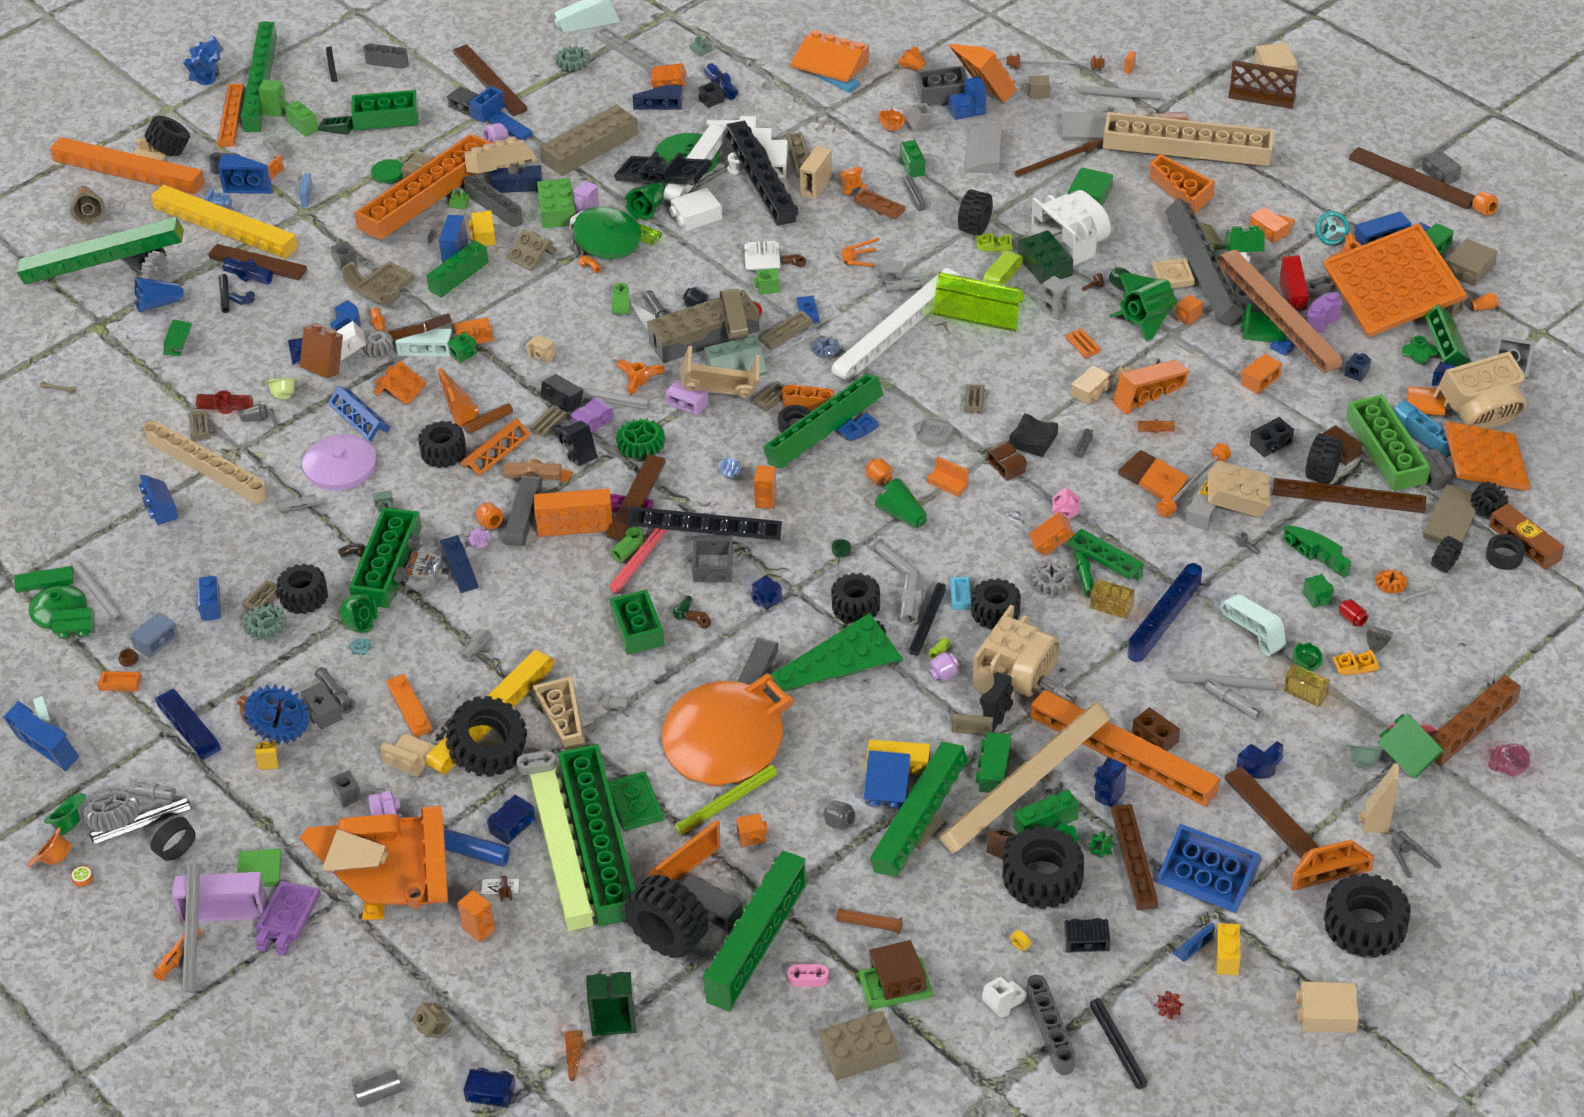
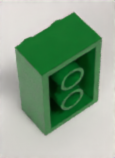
(637, 622)

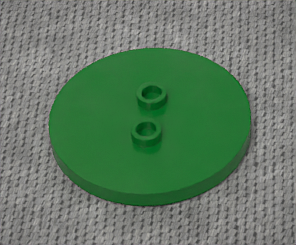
(683, 144)

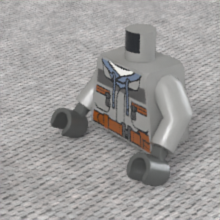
(423, 569)

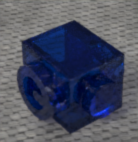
(766, 592)

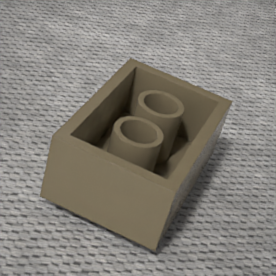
(859, 1045)

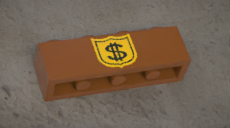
(1538, 543)

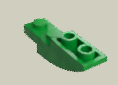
(1317, 546)

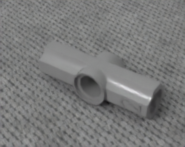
(911, 598)

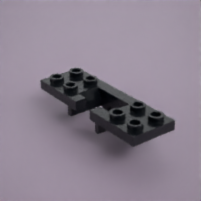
(678, 171)

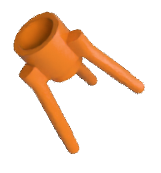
(849, 253)

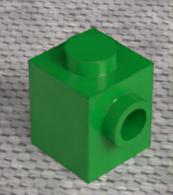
(1318, 590)

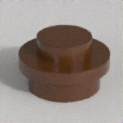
(128, 657)

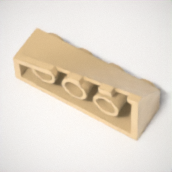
(498, 155)

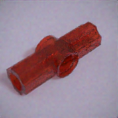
(223, 402)

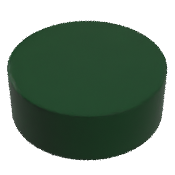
(841, 548)

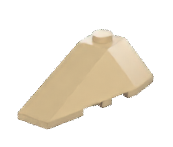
(1379, 806)

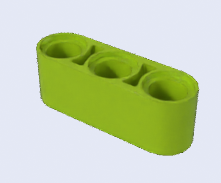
(1004, 268)

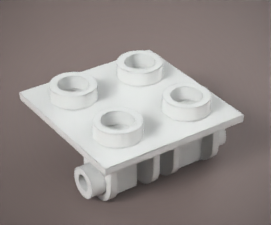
(762, 256)

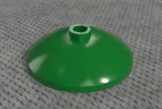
(54, 598)

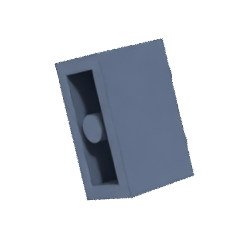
(154, 635)

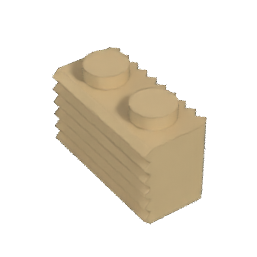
(1091, 385)

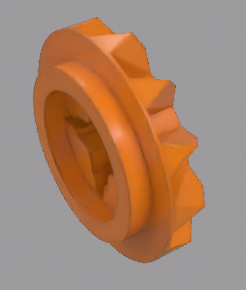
(1398, 584)

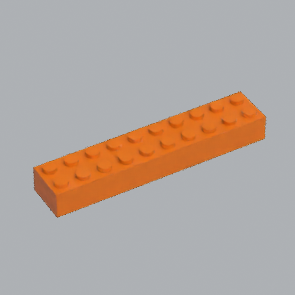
(417, 190)

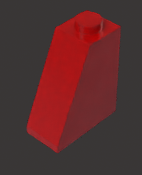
(1293, 282)

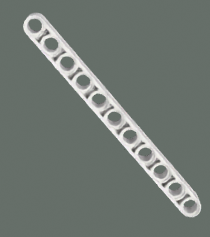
(887, 331)

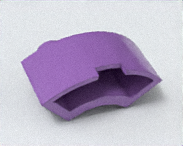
(1324, 311)

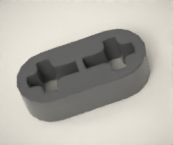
(1320, 286)

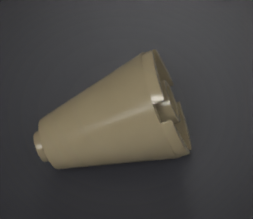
(87, 206)

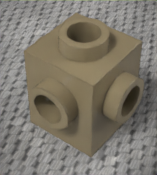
(431, 1019)

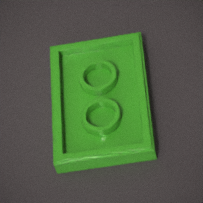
(874, 993)

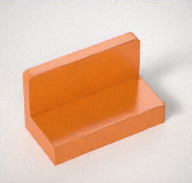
(949, 477)

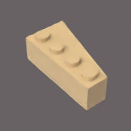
(562, 710)

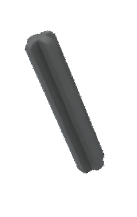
(914, 192)

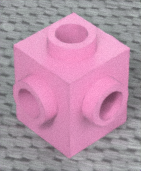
(1066, 502)

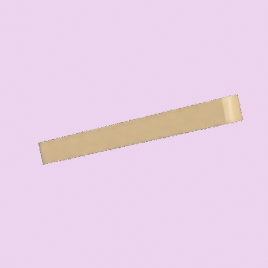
(1024, 777)

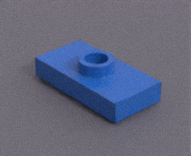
(808, 305)

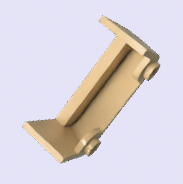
(719, 379)

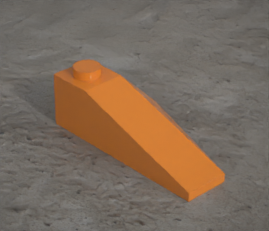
(458, 400)

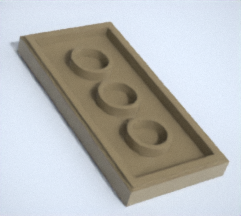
(1451, 515)

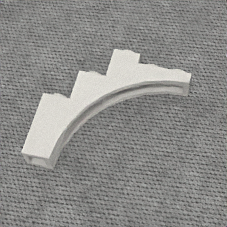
(775, 150)

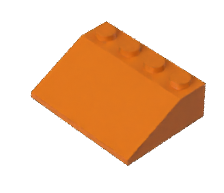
(831, 56)
(984, 63)

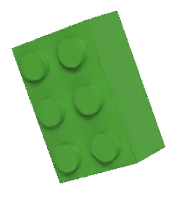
(556, 202)

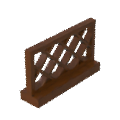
(1262, 94)

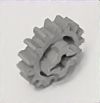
(155, 266)
(1051, 577)

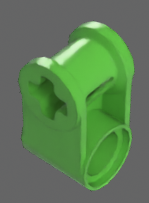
(620, 299)

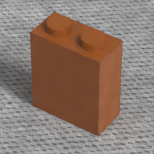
(321, 350)

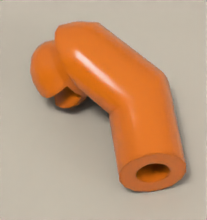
(591, 262)

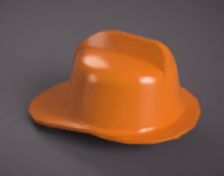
(53, 851)

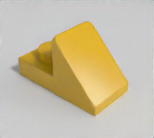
(267, 755)

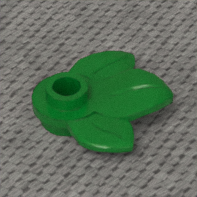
(1419, 350)

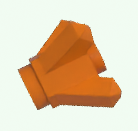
(912, 59)
(851, 179)

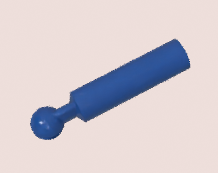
(476, 848)

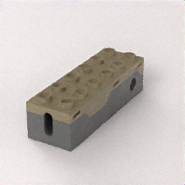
(697, 327)

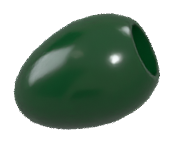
(1115, 279)

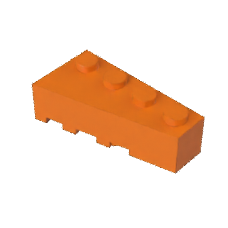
(1182, 182)

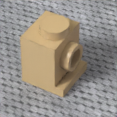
(541, 348)

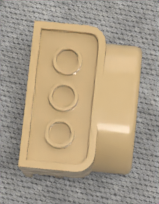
(1484, 391)
(1016, 651)

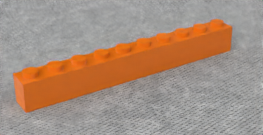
(127, 165)
(1131, 750)

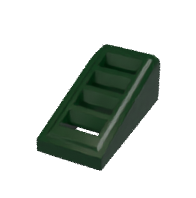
(338, 125)

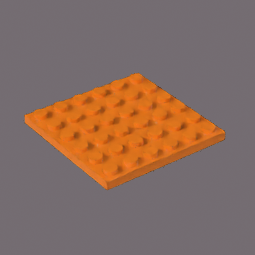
(1394, 280)

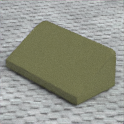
(1213, 238)

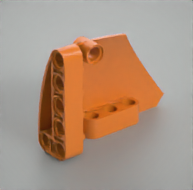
(413, 863)

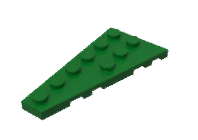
(844, 654)

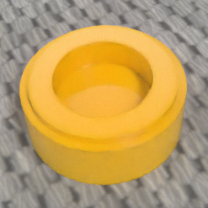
(1020, 940)

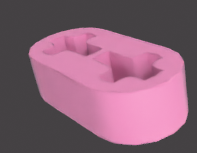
(807, 975)

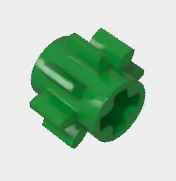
(1097, 846)

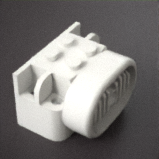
(1074, 221)

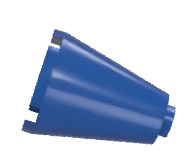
(156, 293)

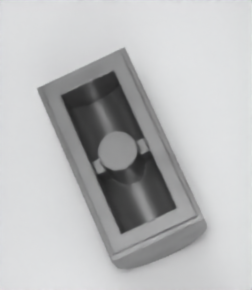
(377, 1087)

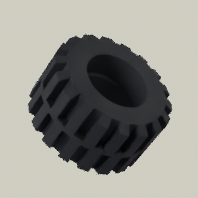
(167, 135)
(975, 212)
(442, 444)
(1324, 458)
(302, 588)
(855, 597)
(992, 600)

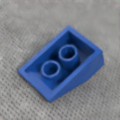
(244, 175)

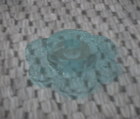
(360, 646)

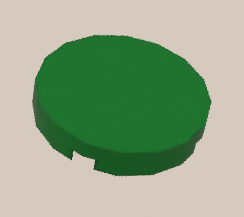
(387, 171)

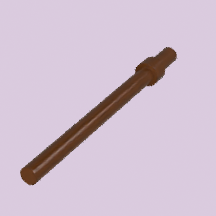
(1086, 147)

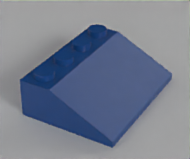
(1209, 868)

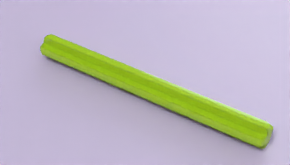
(726, 799)

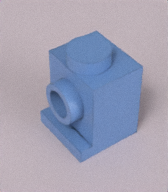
(219, 199)

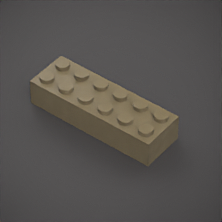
(589, 140)

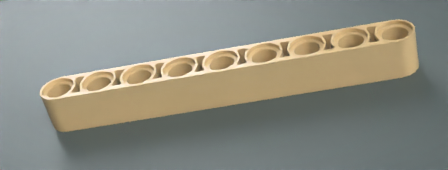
(205, 462)

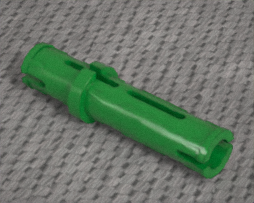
(1083, 568)

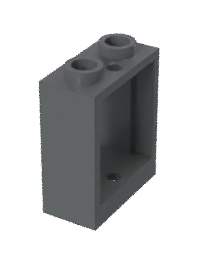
(704, 546)

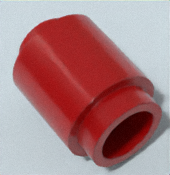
(1353, 613)

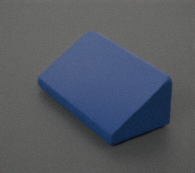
(1195, 943)

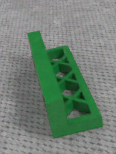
(1106, 554)

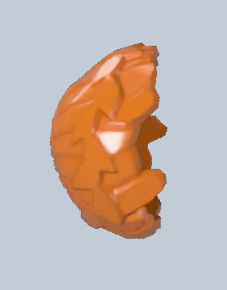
(891, 119)

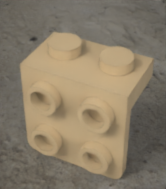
(407, 754)

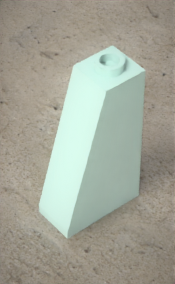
(586, 15)

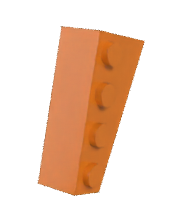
(1148, 384)

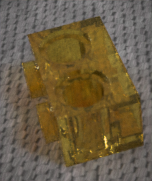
(1112, 598)

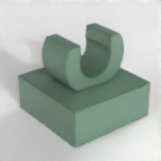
(700, 46)
(383, 498)

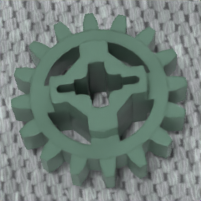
(572, 58)
(265, 622)

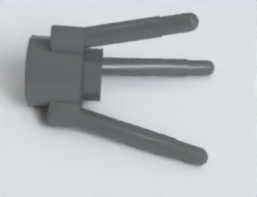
(1404, 844)

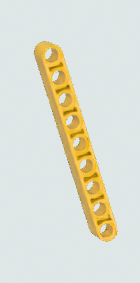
(511, 690)

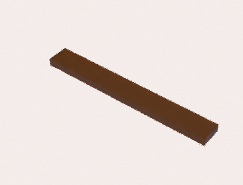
(489, 78)
(1412, 177)
(1349, 495)

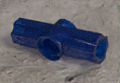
(715, 74)
(247, 270)

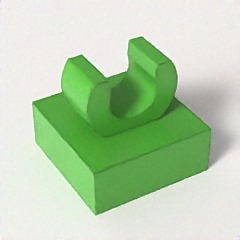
(459, 200)

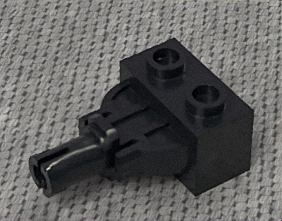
(578, 441)

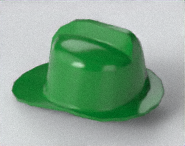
(67, 814)

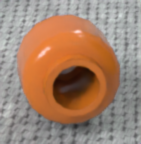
(1485, 203)
(879, 471)
(489, 516)

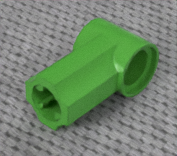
(628, 545)

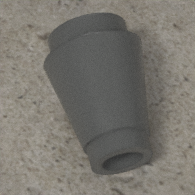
(255, 413)

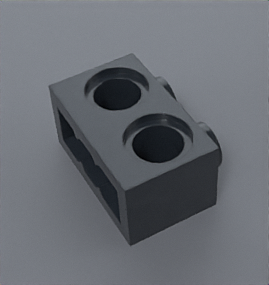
(1271, 437)

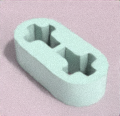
(41, 709)

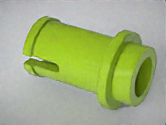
(939, 648)

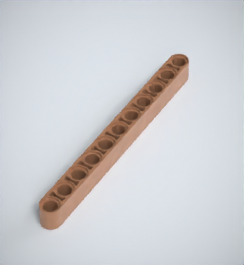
(1280, 311)

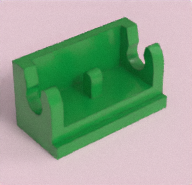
(176, 337)

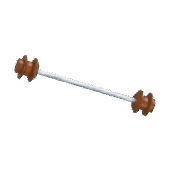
(1095, 62)

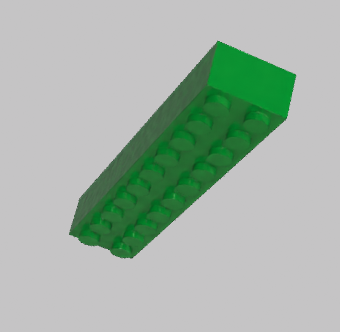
(597, 832)

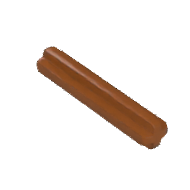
(488, 418)

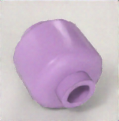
(495, 132)
(943, 667)

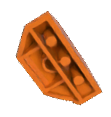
(1331, 863)

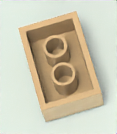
(1238, 489)

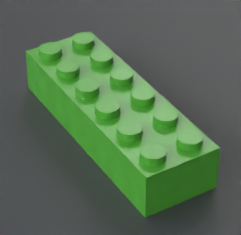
(1388, 442)

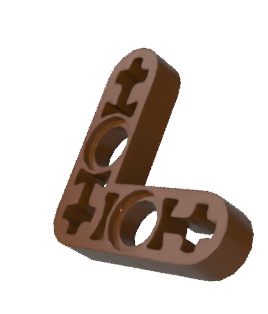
(420, 327)

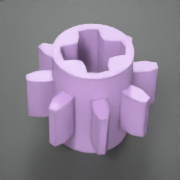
(478, 538)

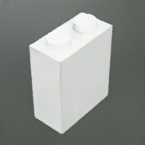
(696, 209)

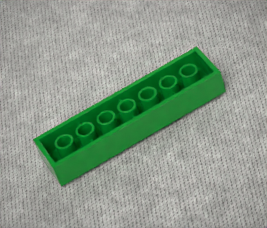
(755, 930)

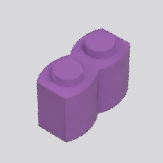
(594, 414)

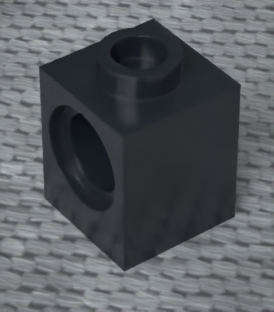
(711, 94)

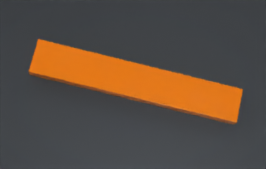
(231, 115)

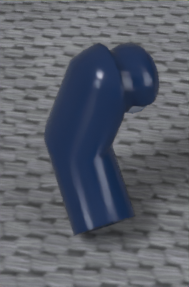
(249, 298)

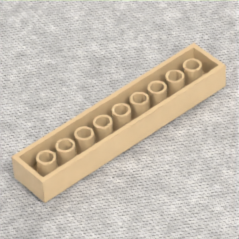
(1188, 139)

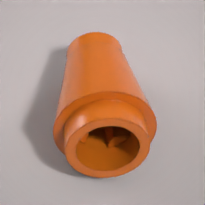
(1485, 302)

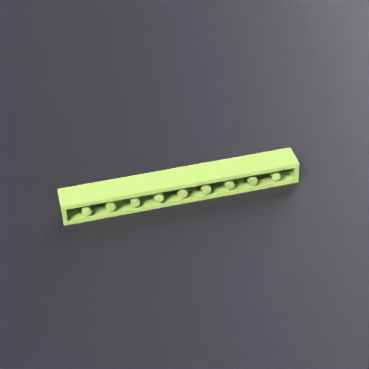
(562, 849)

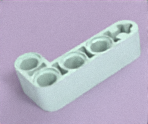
(1257, 620)

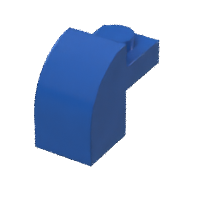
(345, 314)

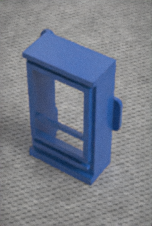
(40, 736)

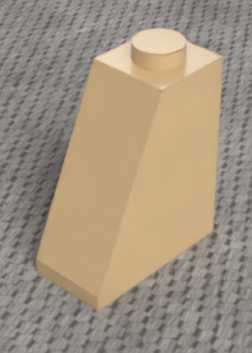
(353, 853)

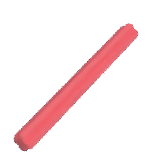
(636, 560)

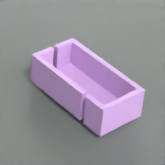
(224, 896)

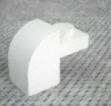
(1002, 996)

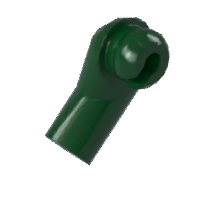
(682, 607)

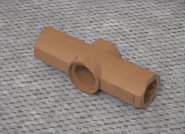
(533, 467)

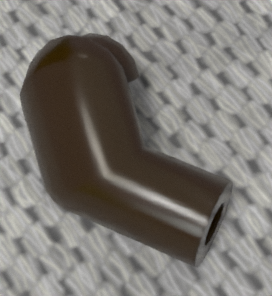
(352, 548)

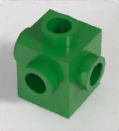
(462, 347)

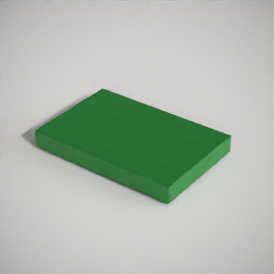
(635, 801)

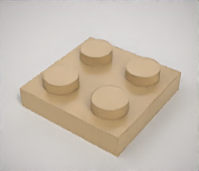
(1175, 271)

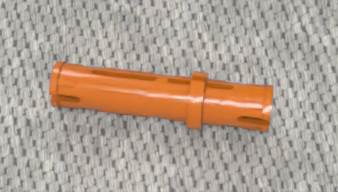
(164, 969)

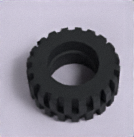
(497, 716)
(1037, 888)
(666, 916)
(1361, 936)

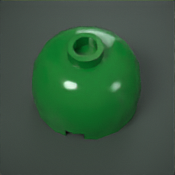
(358, 613)

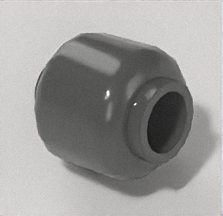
(839, 815)

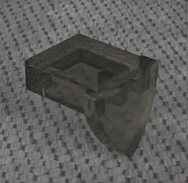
(1378, 638)

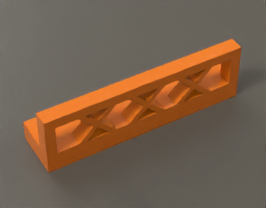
(489, 444)

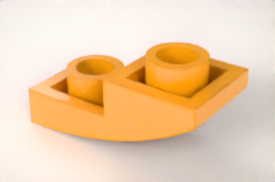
(1362, 663)

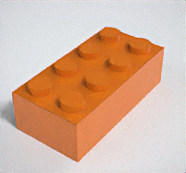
(573, 512)

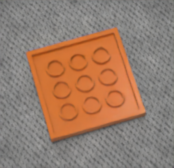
(1486, 456)

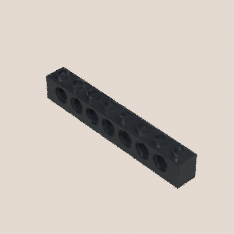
(761, 173)
(705, 523)

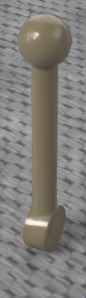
(71, 390)

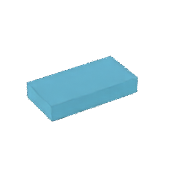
(960, 593)

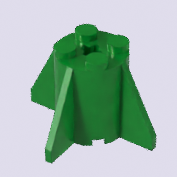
(1146, 302)

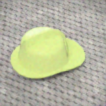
(282, 388)

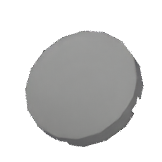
(934, 431)

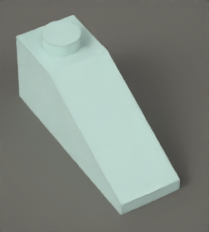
(425, 344)

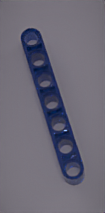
(1164, 612)

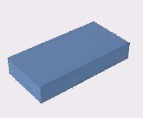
(305, 190)

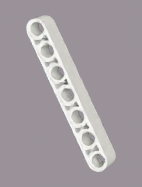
(704, 149)

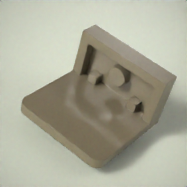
(529, 249)

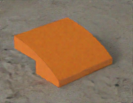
(1424, 400)

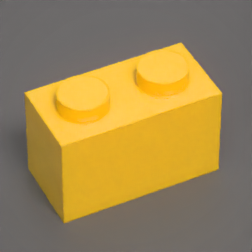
(482, 228)
(1228, 949)

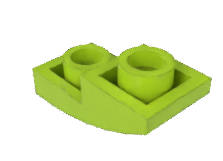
(988, 243)

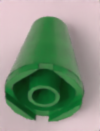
(644, 200)
(901, 504)

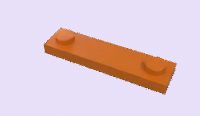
(409, 705)

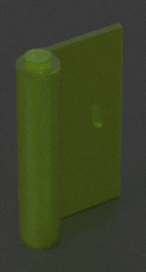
(977, 301)

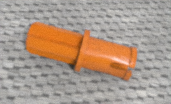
(378, 320)

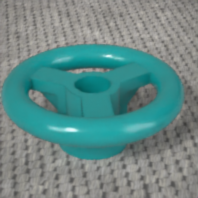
(1327, 233)

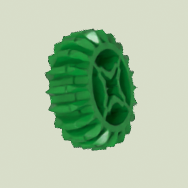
(640, 438)

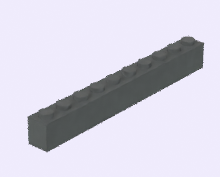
(1204, 262)

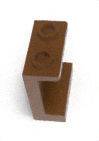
(898, 969)

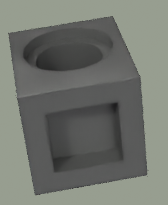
(343, 254)
(346, 788)

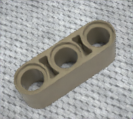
(733, 314)

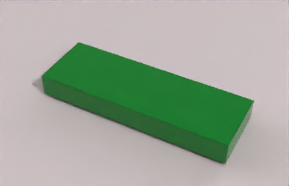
(44, 579)

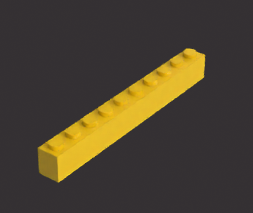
(224, 221)

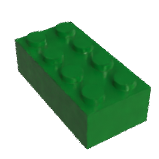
(385, 110)

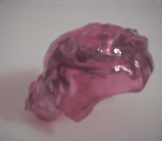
(1509, 759)

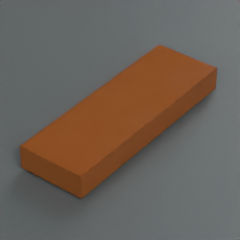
(879, 204)

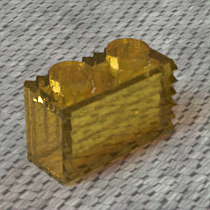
(1306, 685)

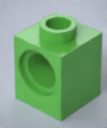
(767, 281)

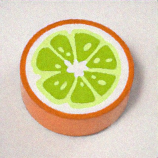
(82, 876)

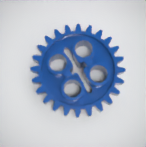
(258, 709)

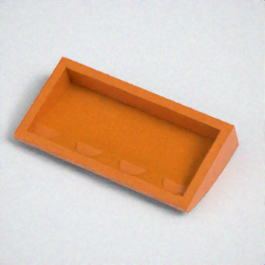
(690, 853)

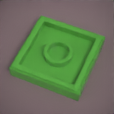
(263, 861)

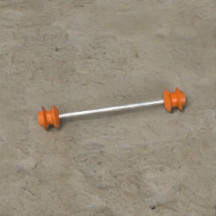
(1167, 505)

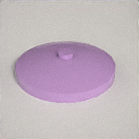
(339, 462)

